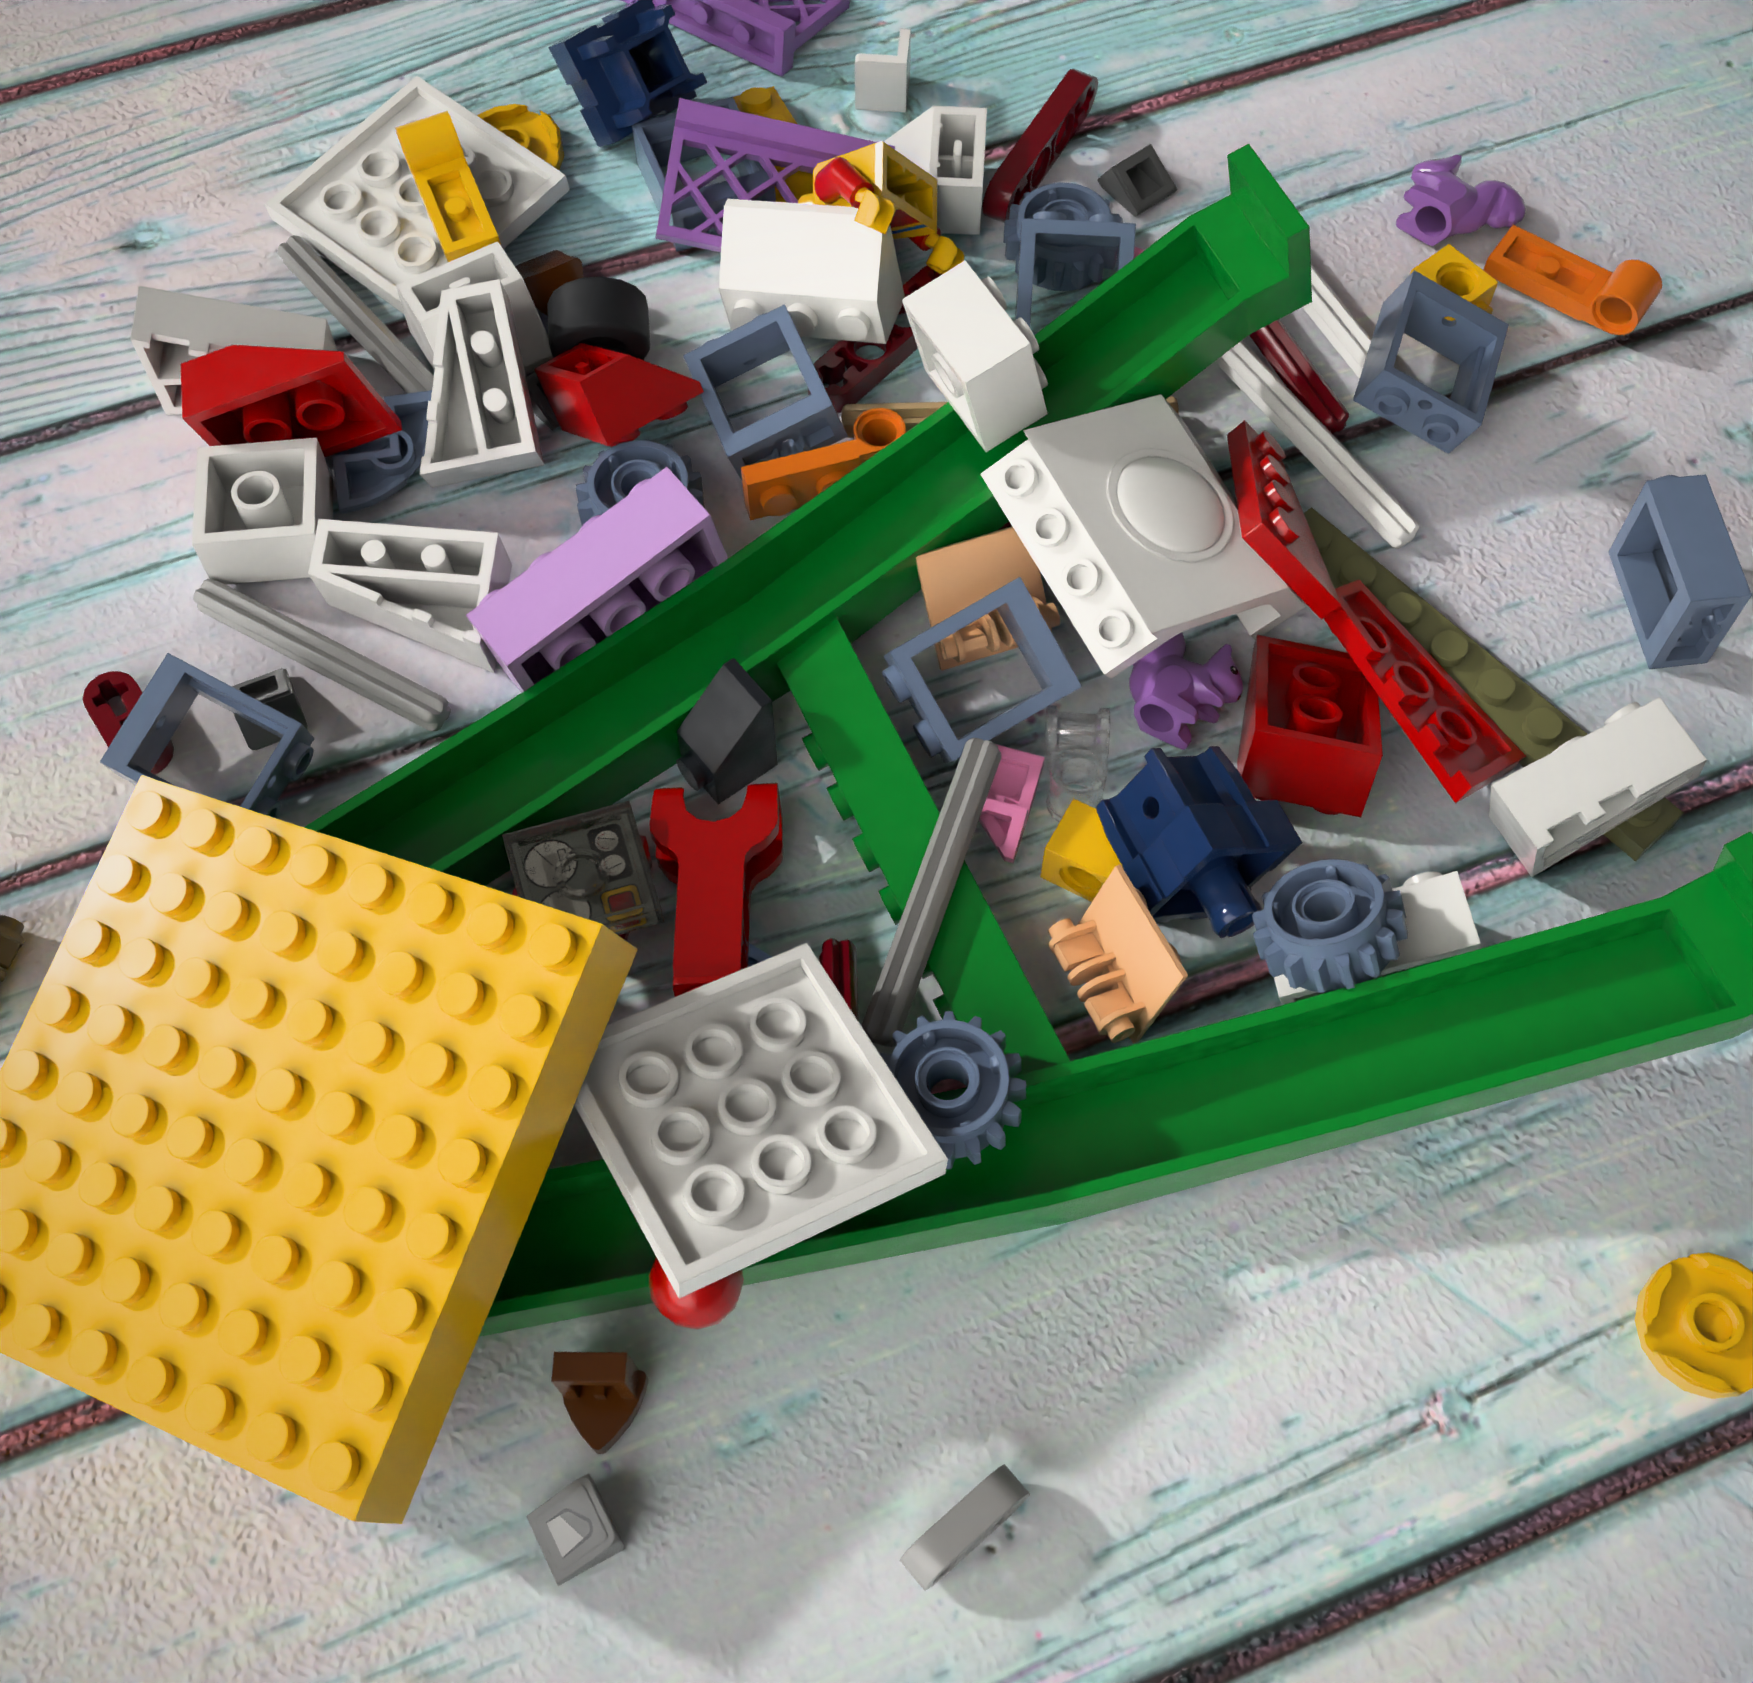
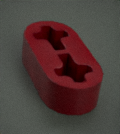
(96, 703)

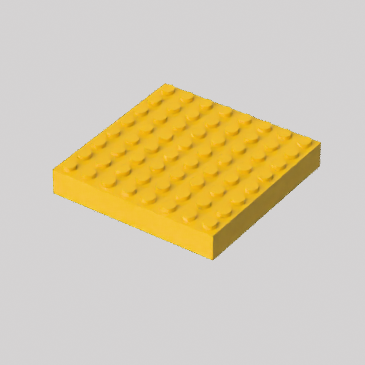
(285, 1138)

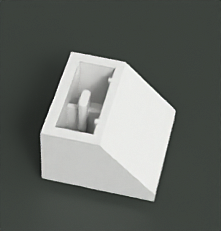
(952, 149)
(422, 296)

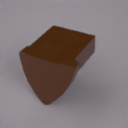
(547, 274)
(599, 1393)

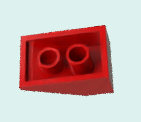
(282, 395)
(1309, 728)

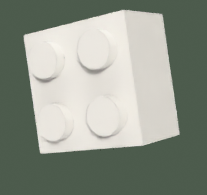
(978, 354)
(260, 509)

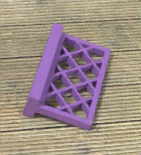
(755, 31)
(743, 138)

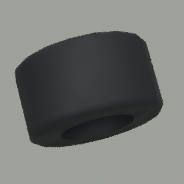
(599, 314)

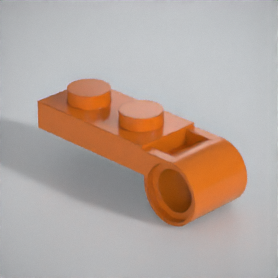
(1573, 284)
(795, 479)

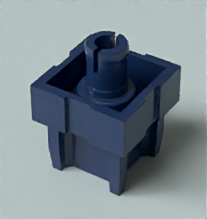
(626, 69)
(1196, 838)

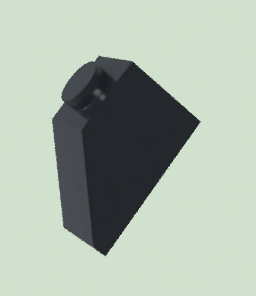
(728, 735)

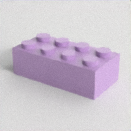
(599, 579)

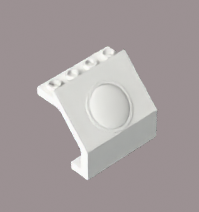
(1134, 531)

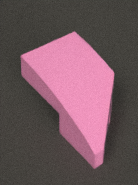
(1011, 799)

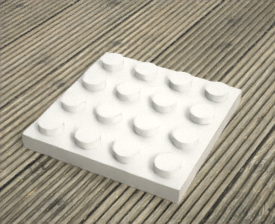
(366, 209)
(750, 1118)

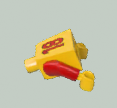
(887, 193)

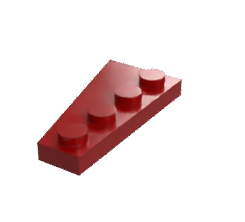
(1274, 518)
(1428, 704)

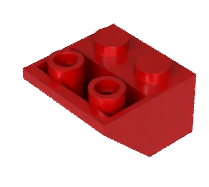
(611, 393)

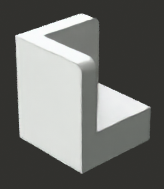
(884, 79)

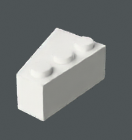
(182, 326)
(480, 392)
(412, 580)
(1593, 784)
(1436, 925)

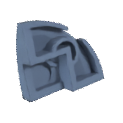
(383, 465)

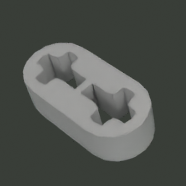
(964, 1527)

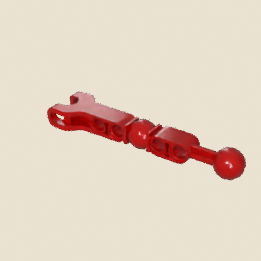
(715, 876)

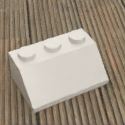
(816, 261)

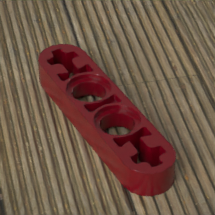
(1040, 144)
(862, 373)

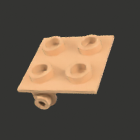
(968, 572)
(1120, 958)

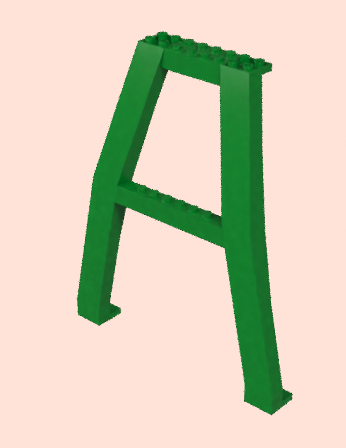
(1114, 1121)

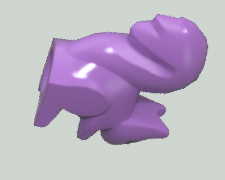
(1451, 206)
(1180, 692)

